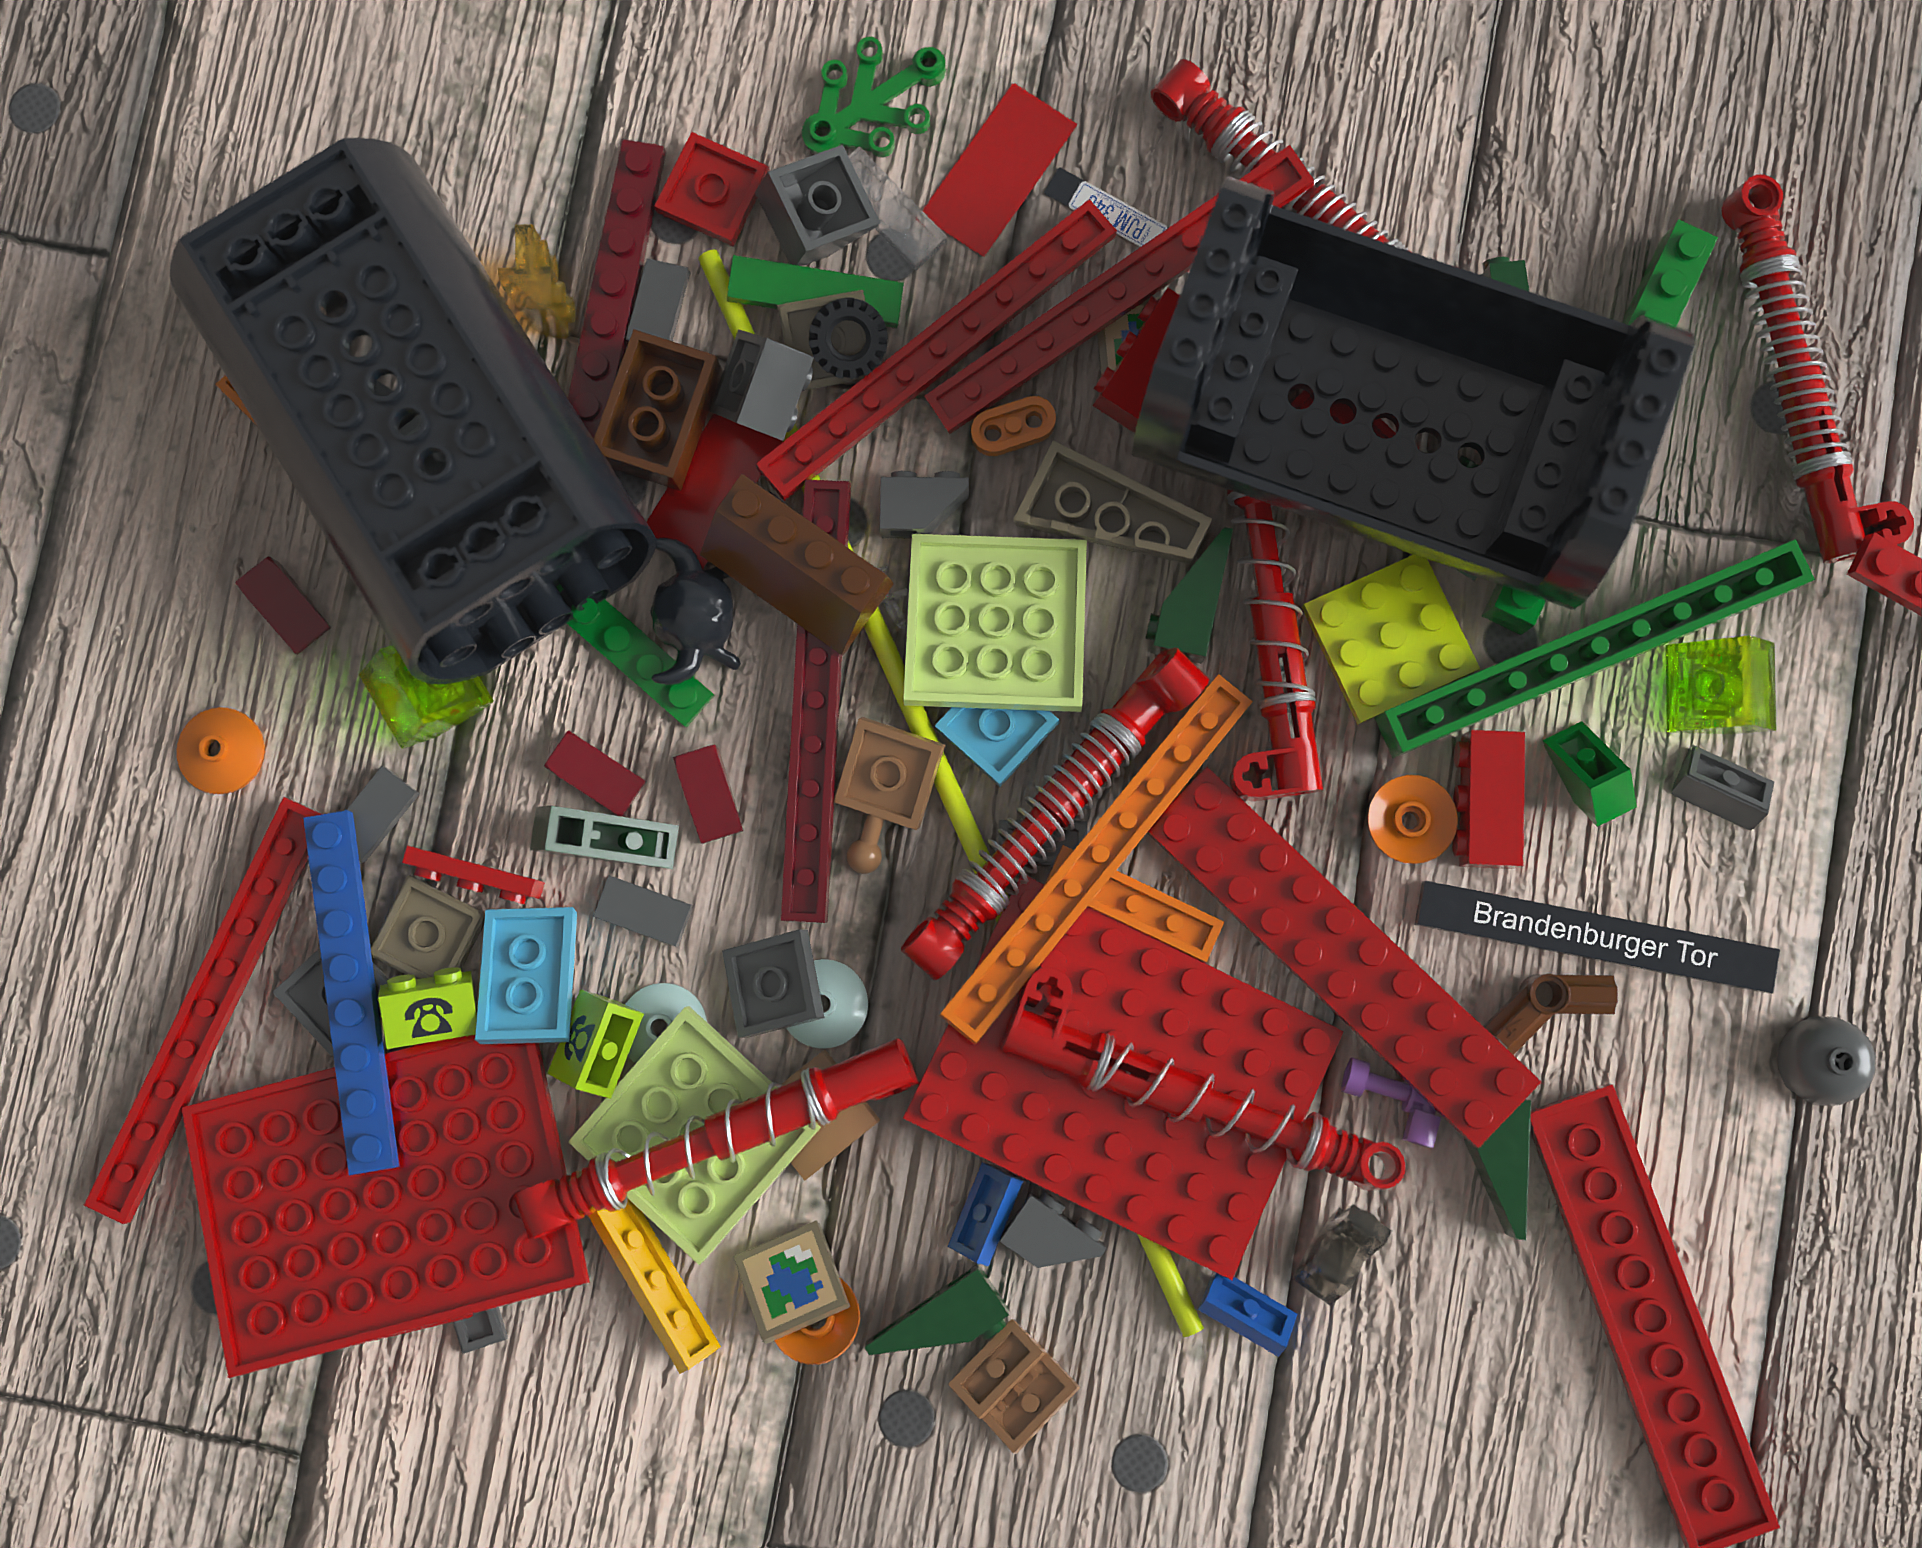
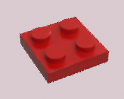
(711, 189)

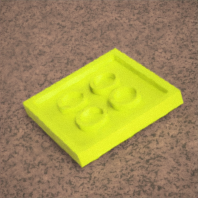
(1390, 637)

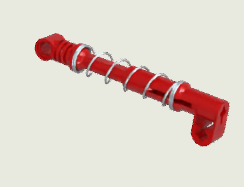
(1276, 638)
(1183, 1093)
(758, 1120)

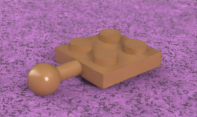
(889, 779)

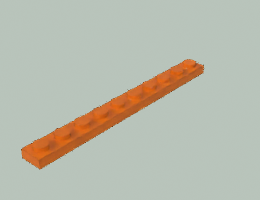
(1095, 860)

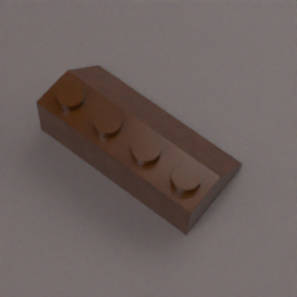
(794, 565)

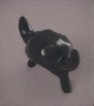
(692, 614)

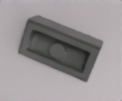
(1723, 788)

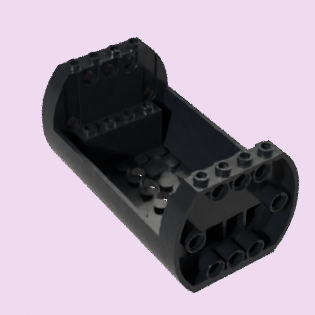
(1541, 389)
(527, 502)

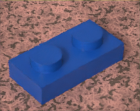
(985, 1214)
(1248, 1312)

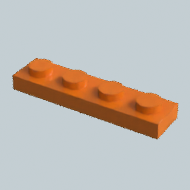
(1153, 912)

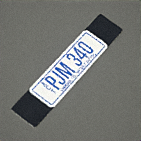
(1127, 220)

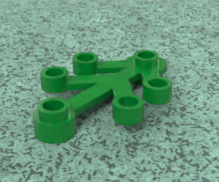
(869, 103)

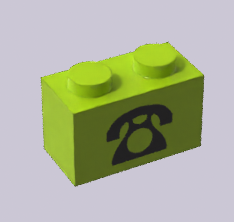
(428, 1007)
(597, 1045)

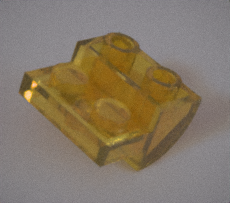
(536, 287)

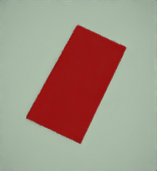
(998, 169)
(719, 460)

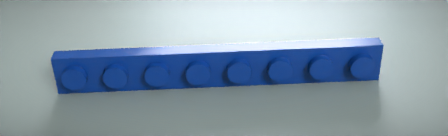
(351, 993)

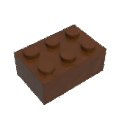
(657, 409)

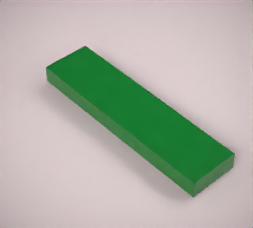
(775, 283)

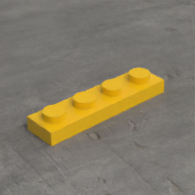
(656, 1285)

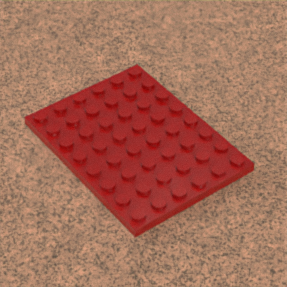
(1094, 1147)
(339, 1259)

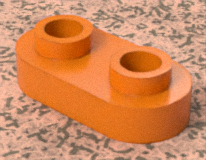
(1011, 423)

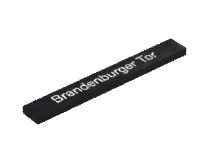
(1597, 937)

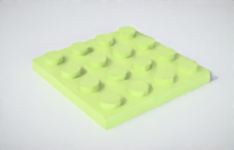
(996, 623)
(682, 1076)

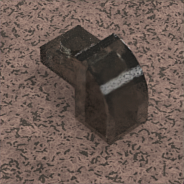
(1339, 1252)

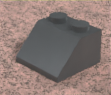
(816, 206)
(762, 384)

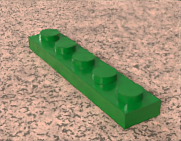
(638, 658)

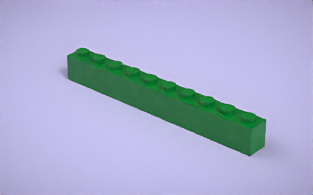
(1659, 296)
(1594, 648)

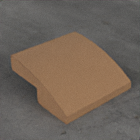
(836, 1135)
(1014, 1386)

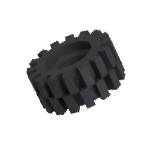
(848, 365)

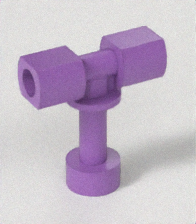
(1421, 1122)

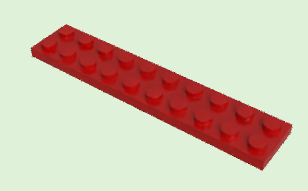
(1344, 958)
(1651, 1320)

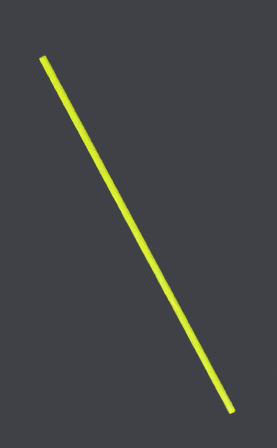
(949, 791)

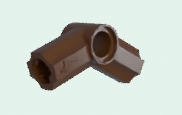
(1571, 995)

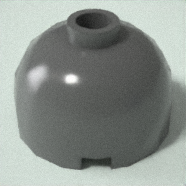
(1826, 1061)

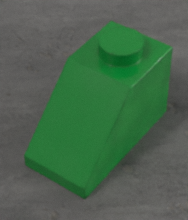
(1591, 773)

